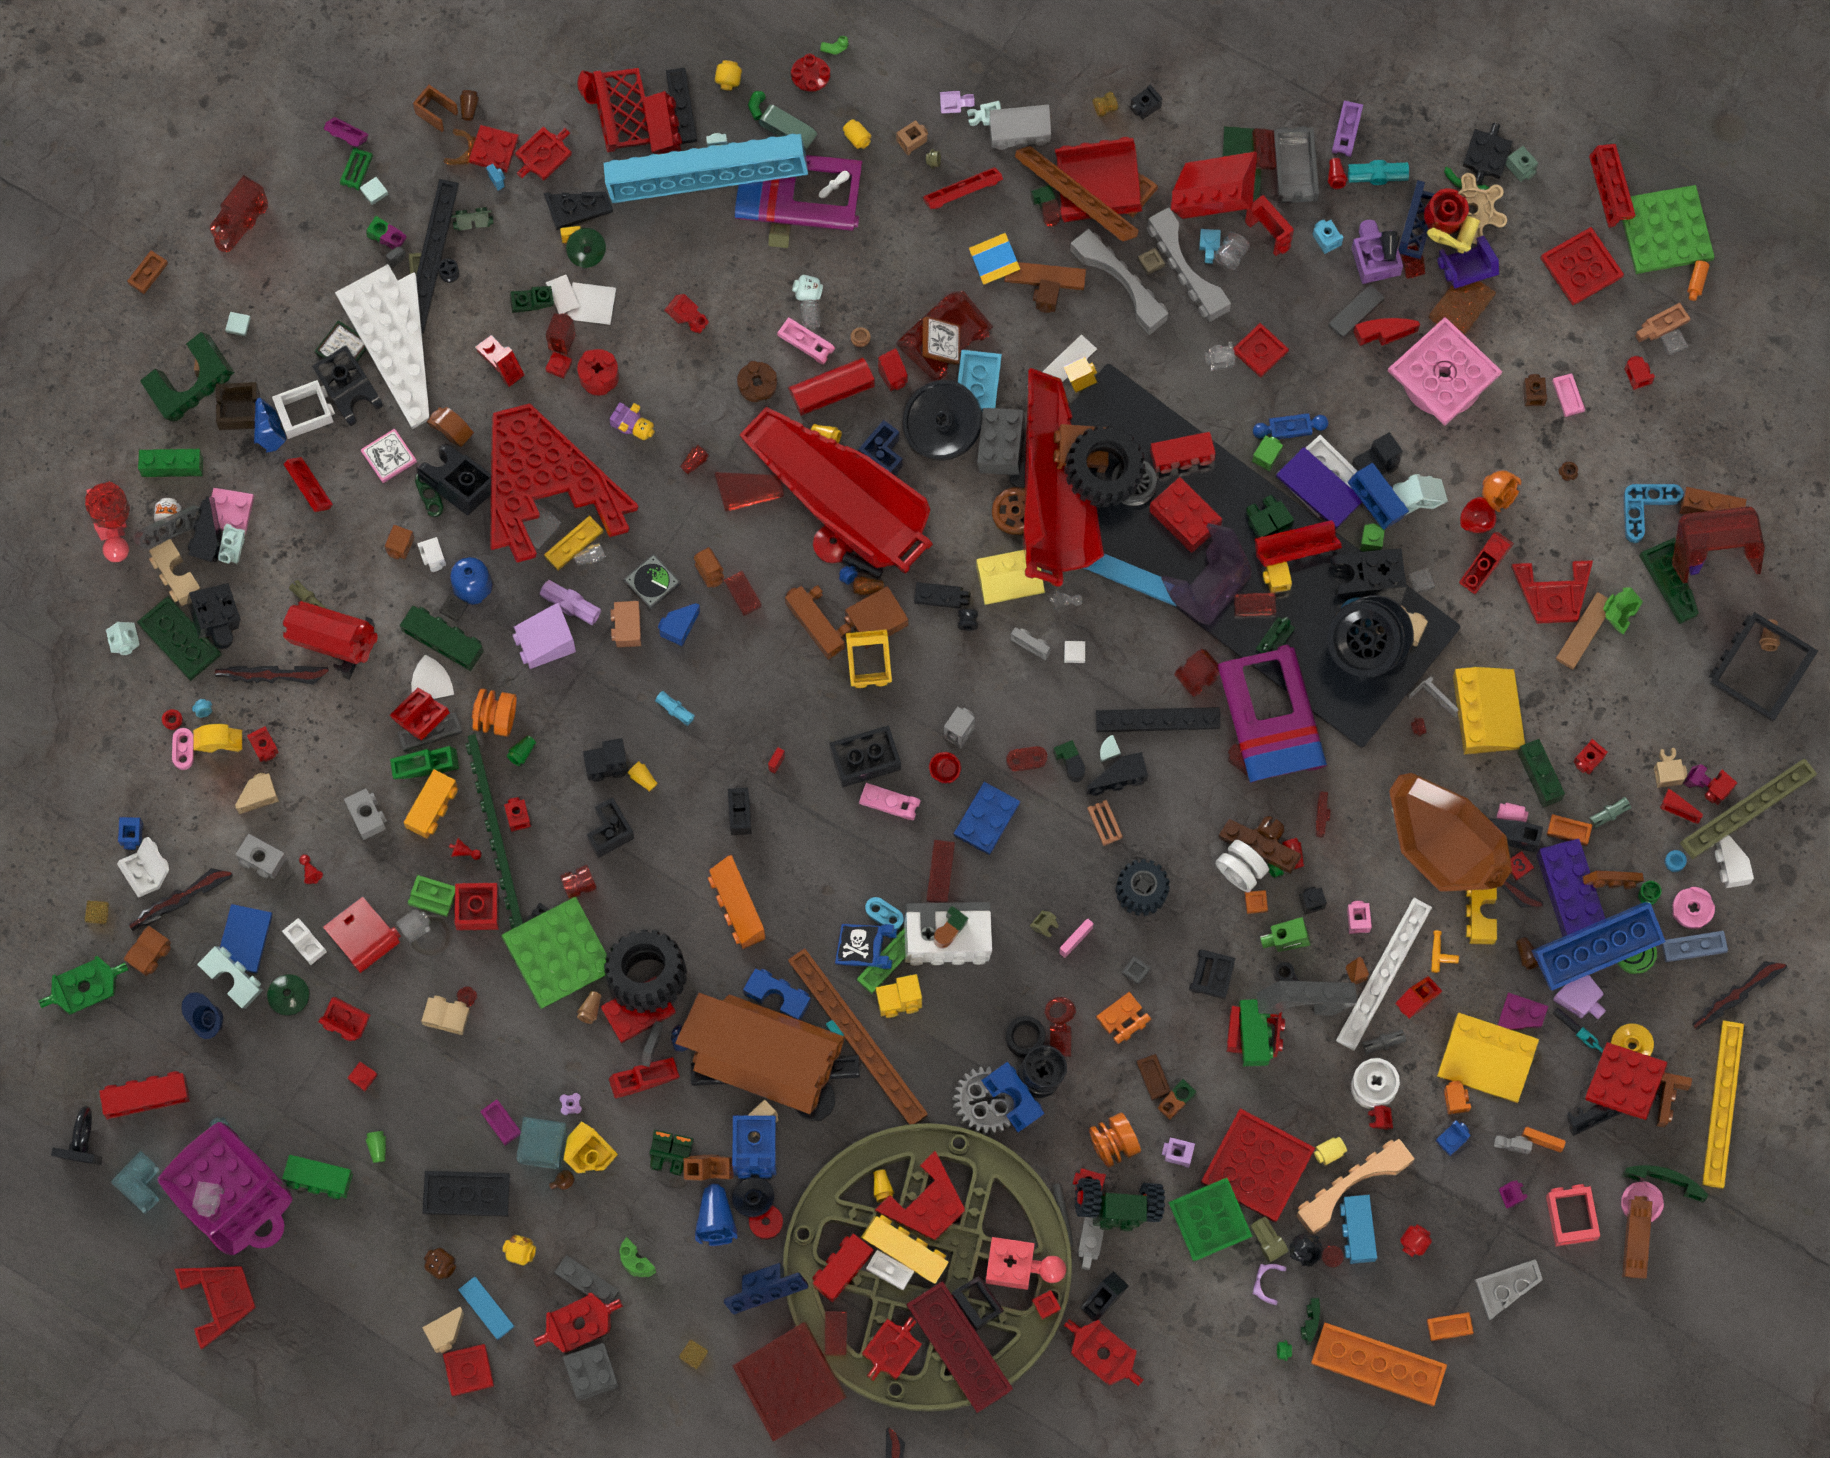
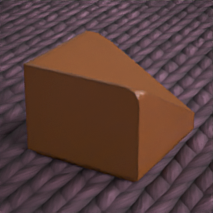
(1357, 971)

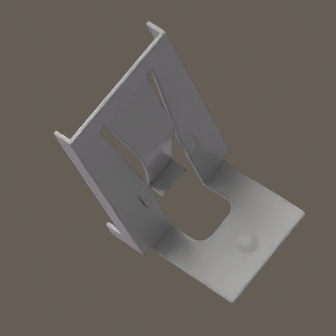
(1438, 695)

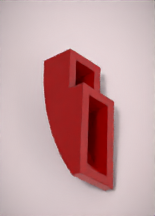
(1385, 330)
(643, 1077)

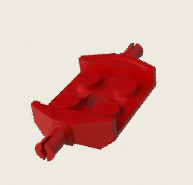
(561, 1327)
(1097, 1336)

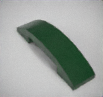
(1692, 1189)

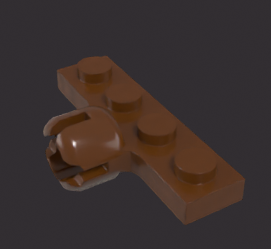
(1263, 841)

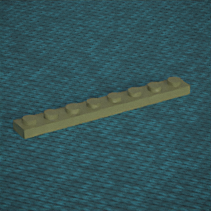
(1748, 809)

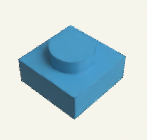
(496, 176)

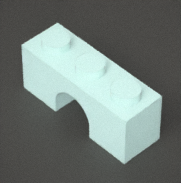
(244, 988)

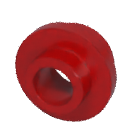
(169, 714)

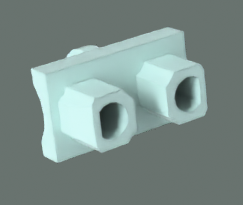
(231, 544)

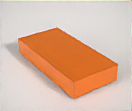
(1569, 829)
(1544, 1139)
(1450, 1326)

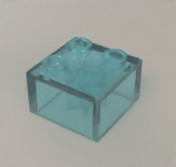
(541, 1143)

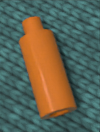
(1698, 279)

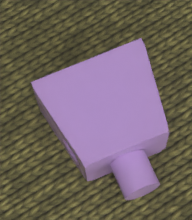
(1581, 997)

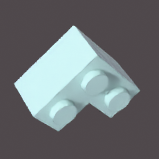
(1421, 492)

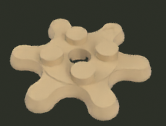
(1484, 202)

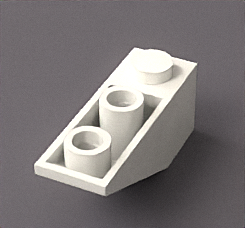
(1734, 864)

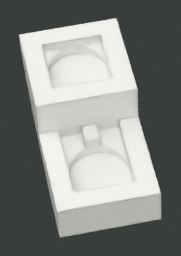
(304, 941)

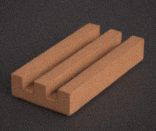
(1091, 809)

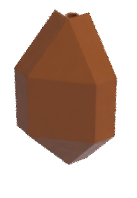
(1425, 821)

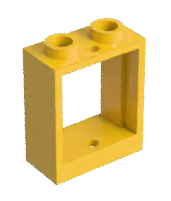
(868, 638)

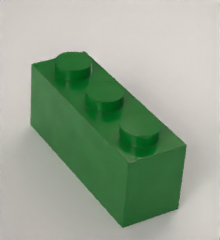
(170, 463)
(1254, 1034)
(317, 1177)

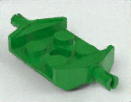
(66, 986)

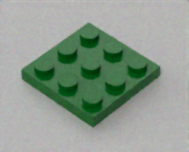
(1210, 1219)

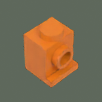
(1456, 1098)

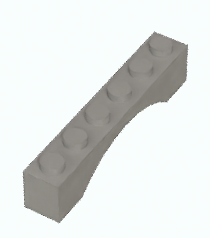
(1092, 252)
(1210, 298)

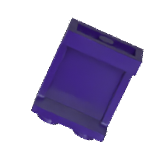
(1470, 266)

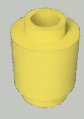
(1330, 1150)

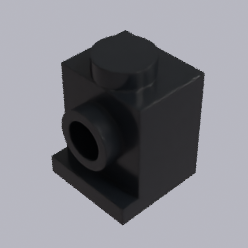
(1153, 99)
(1312, 900)

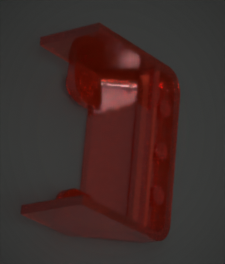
(1717, 531)

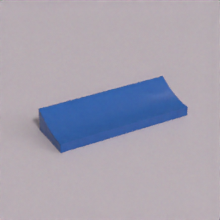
(1599, 945)

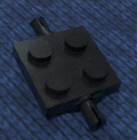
(1487, 153)

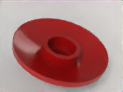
(825, 550)

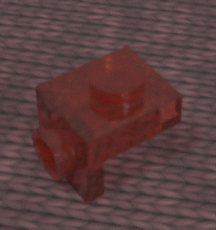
(1413, 266)
(1061, 1038)

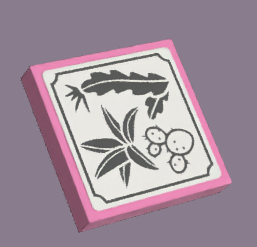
(388, 456)

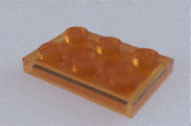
(1463, 305)

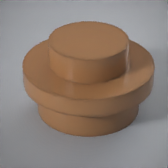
(860, 337)

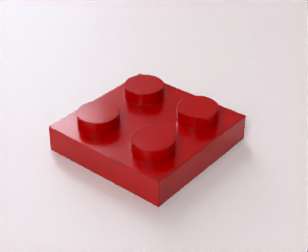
(493, 147)

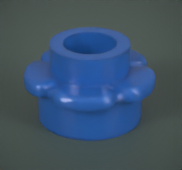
(848, 574)

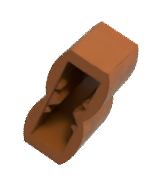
(709, 567)
(147, 951)

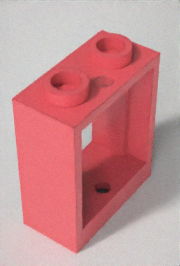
(1577, 1236)

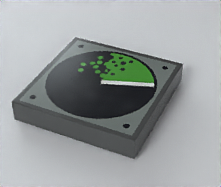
(652, 581)

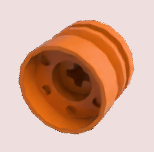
(493, 712)
(1114, 1140)

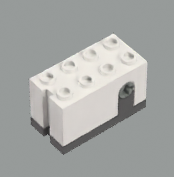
(970, 945)

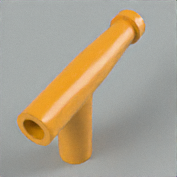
(1437, 957)

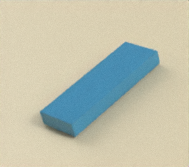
(486, 1308)

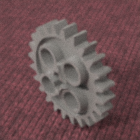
(991, 1118)

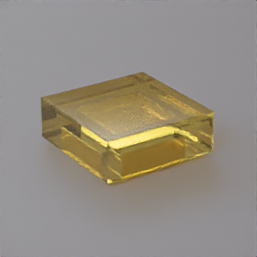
(96, 912)
(693, 1354)

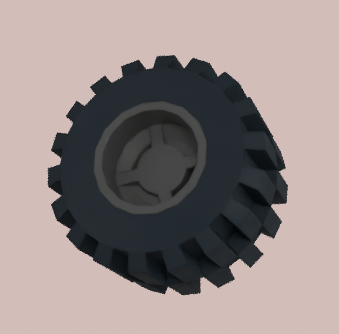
(1142, 887)

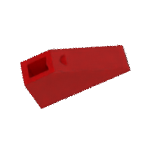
(1486, 562)

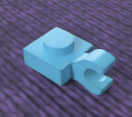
(1209, 243)

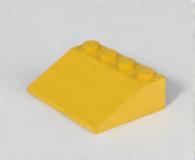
(1488, 709)
(1488, 1057)

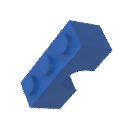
(763, 984)
(1025, 1107)

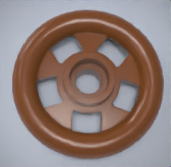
(1000, 519)

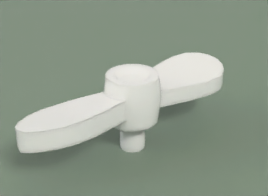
(834, 184)

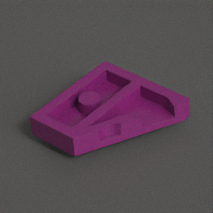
(1521, 1013)

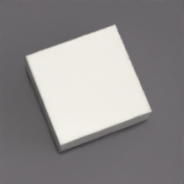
(1074, 652)

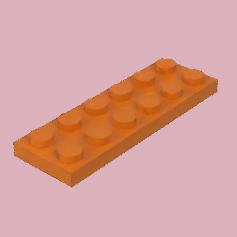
(1379, 1364)

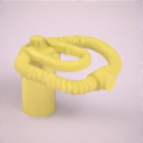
(1464, 238)

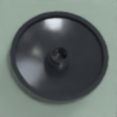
(942, 420)

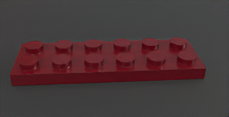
(959, 1347)

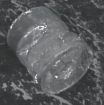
(1232, 250)

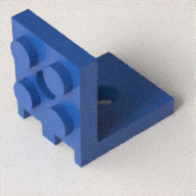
(756, 1157)

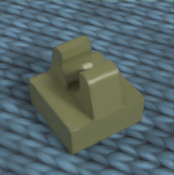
(1043, 922)

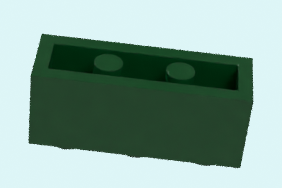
(1541, 773)

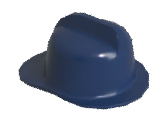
(202, 1015)

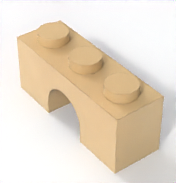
(166, 559)

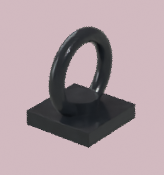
(78, 1148)

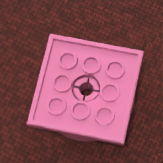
(1447, 352)

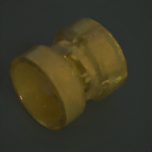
(1105, 104)

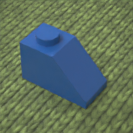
(679, 623)

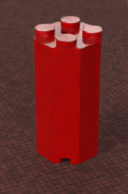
(329, 632)

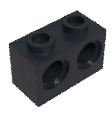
(739, 811)

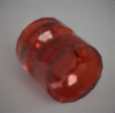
(578, 882)

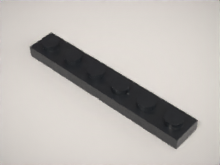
(1158, 719)

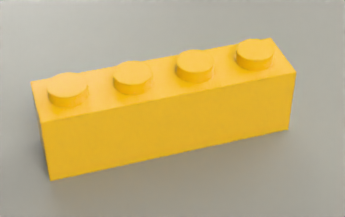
(904, 1249)

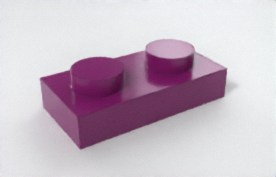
(345, 131)

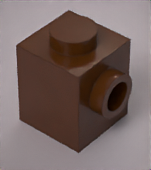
(1047, 296)

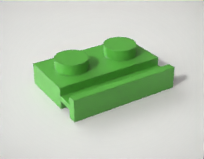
(432, 896)

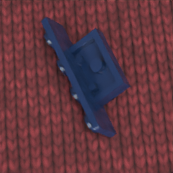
(765, 1287)

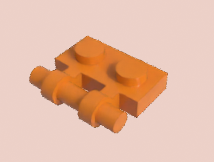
(1119, 1013)

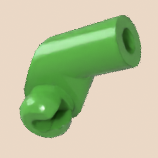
(835, 48)

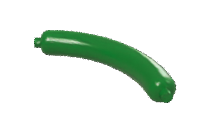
(1456, 181)

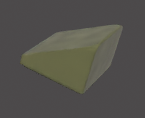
(779, 235)

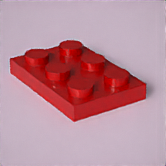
(631, 1023)

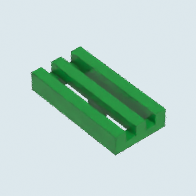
(351, 183)

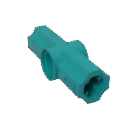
(1378, 172)

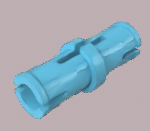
(675, 708)

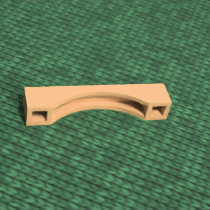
(1388, 1162)

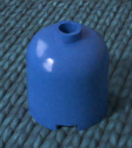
(471, 586)

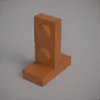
(1668, 1095)

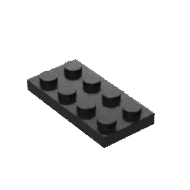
(466, 1193)

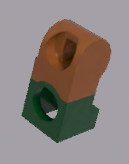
(946, 934)
(1177, 1099)

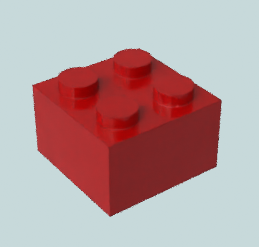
(477, 906)

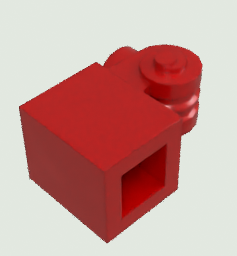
(685, 310)

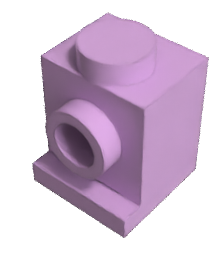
(1186, 1149)

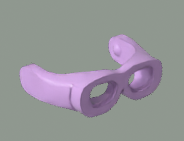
(1257, 1288)

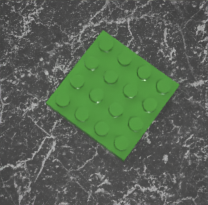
(1667, 230)
(557, 952)

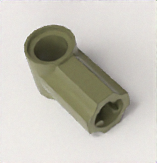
(1271, 1244)

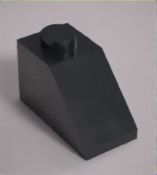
(1104, 1296)

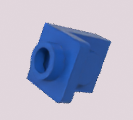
(1453, 1137)

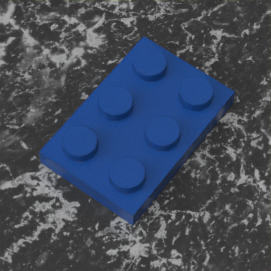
(986, 818)

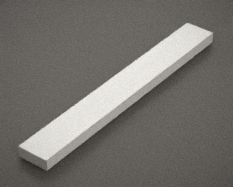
(1384, 974)

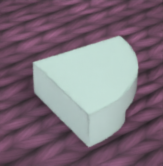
(1109, 749)

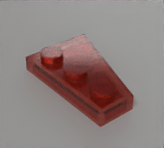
(747, 489)

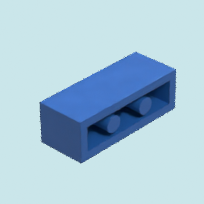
(1378, 496)

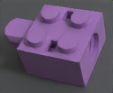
(1370, 257)

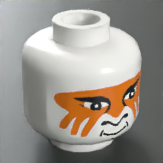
(165, 508)

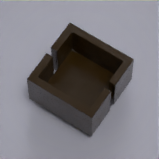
(238, 405)

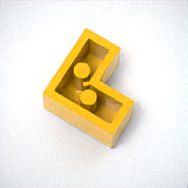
(900, 997)

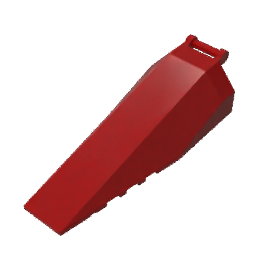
(843, 490)
(1058, 526)

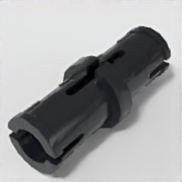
(862, 565)

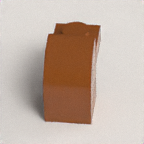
(451, 425)
(708, 1166)

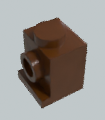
(1533, 396)

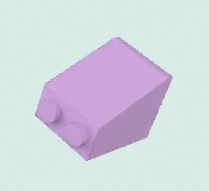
(544, 637)

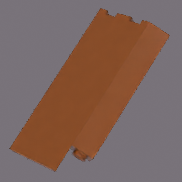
(760, 1050)

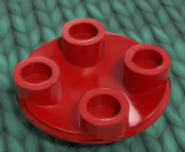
(810, 73)

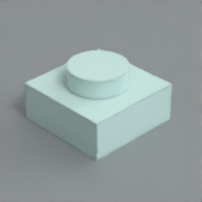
(716, 139)

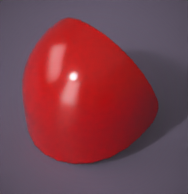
(585, 86)
(1478, 516)

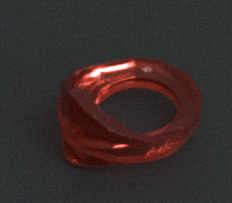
(1066, 1017)

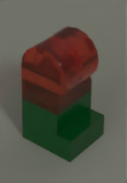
(1049, 206)

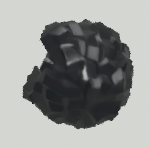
(1306, 1249)

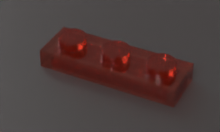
(940, 871)

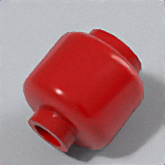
(1416, 1240)

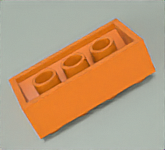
(737, 903)

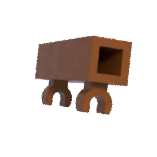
(814, 621)
(1637, 1238)

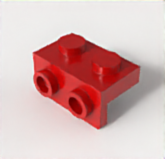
(344, 1019)

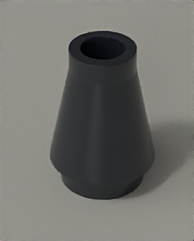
(1389, 244)

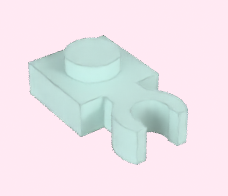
(983, 114)

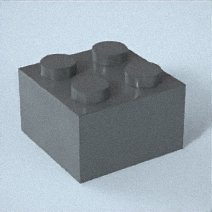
(590, 1372)

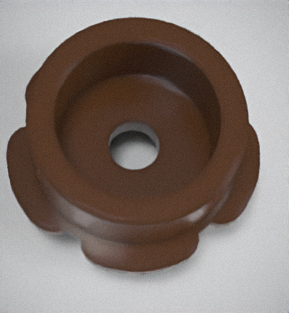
(1573, 471)

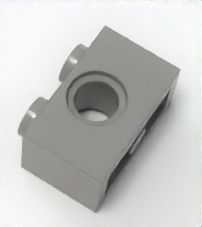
(959, 727)
(368, 825)
(252, 848)

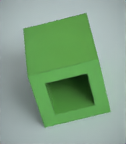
(1267, 452)

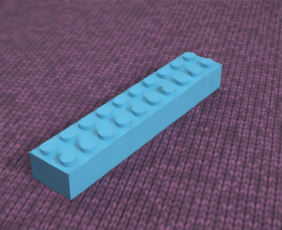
(705, 168)

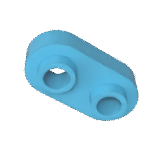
(885, 913)

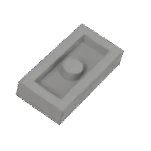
(1024, 639)

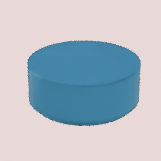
(1675, 861)

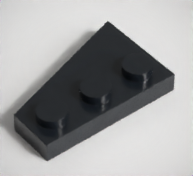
(576, 208)

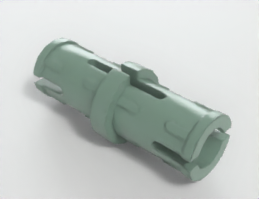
(1610, 812)

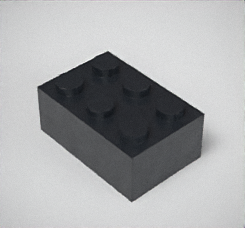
(865, 756)

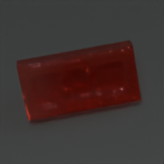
(1323, 814)

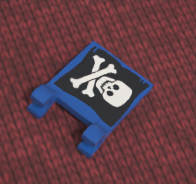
(862, 945)

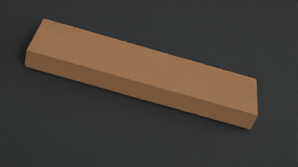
(1583, 632)

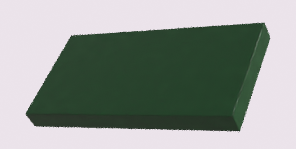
(1240, 141)
(178, 638)

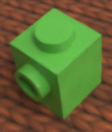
(1372, 538)

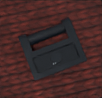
(1219, 975)

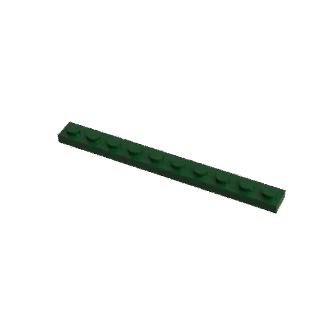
(492, 826)

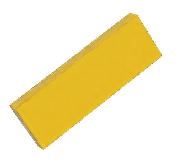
(573, 543)

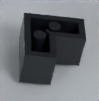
(1384, 454)
(606, 761)
(614, 830)

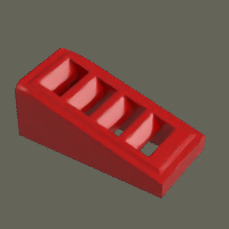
(1676, 805)

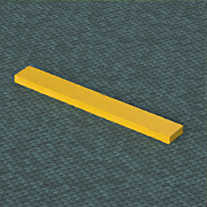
(1723, 1104)

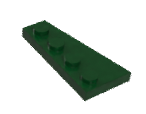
(1676, 593)

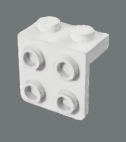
(145, 868)

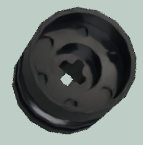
(1049, 1063)

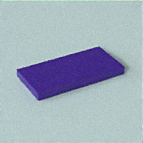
(1319, 487)

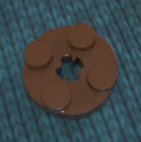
(757, 370)

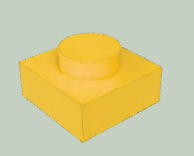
(566, 232)

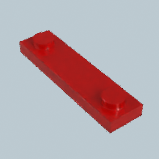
(940, 197)

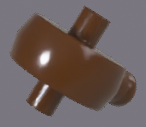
(563, 1180)

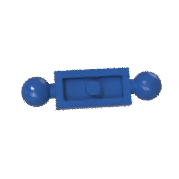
(1290, 426)

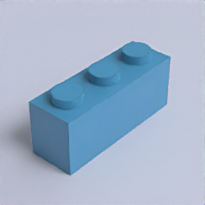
(1358, 1229)

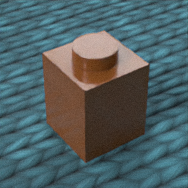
(399, 542)

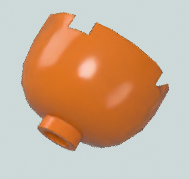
(1500, 489)

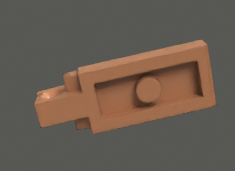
(1663, 323)

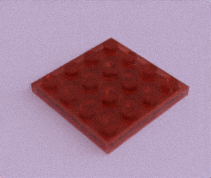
(789, 1381)

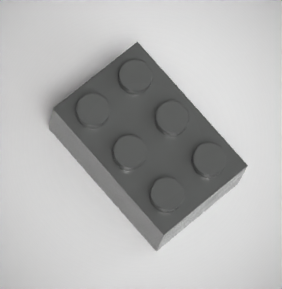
(1001, 441)

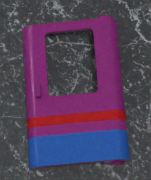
(774, 201)
(1277, 743)

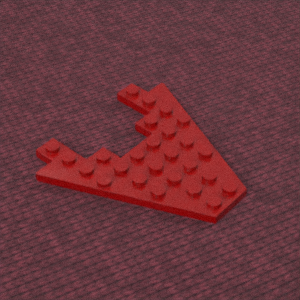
(537, 462)

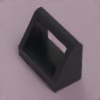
(969, 1311)

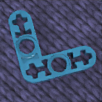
(1638, 504)

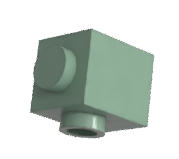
(1522, 164)

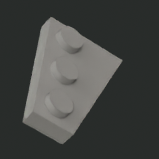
(1505, 1286)

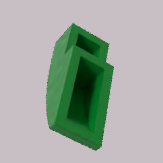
(424, 762)

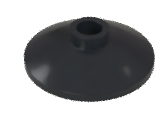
(751, 1189)

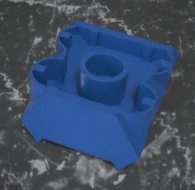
(267, 427)

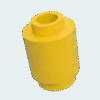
(857, 134)

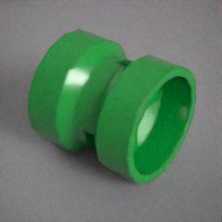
(1649, 889)

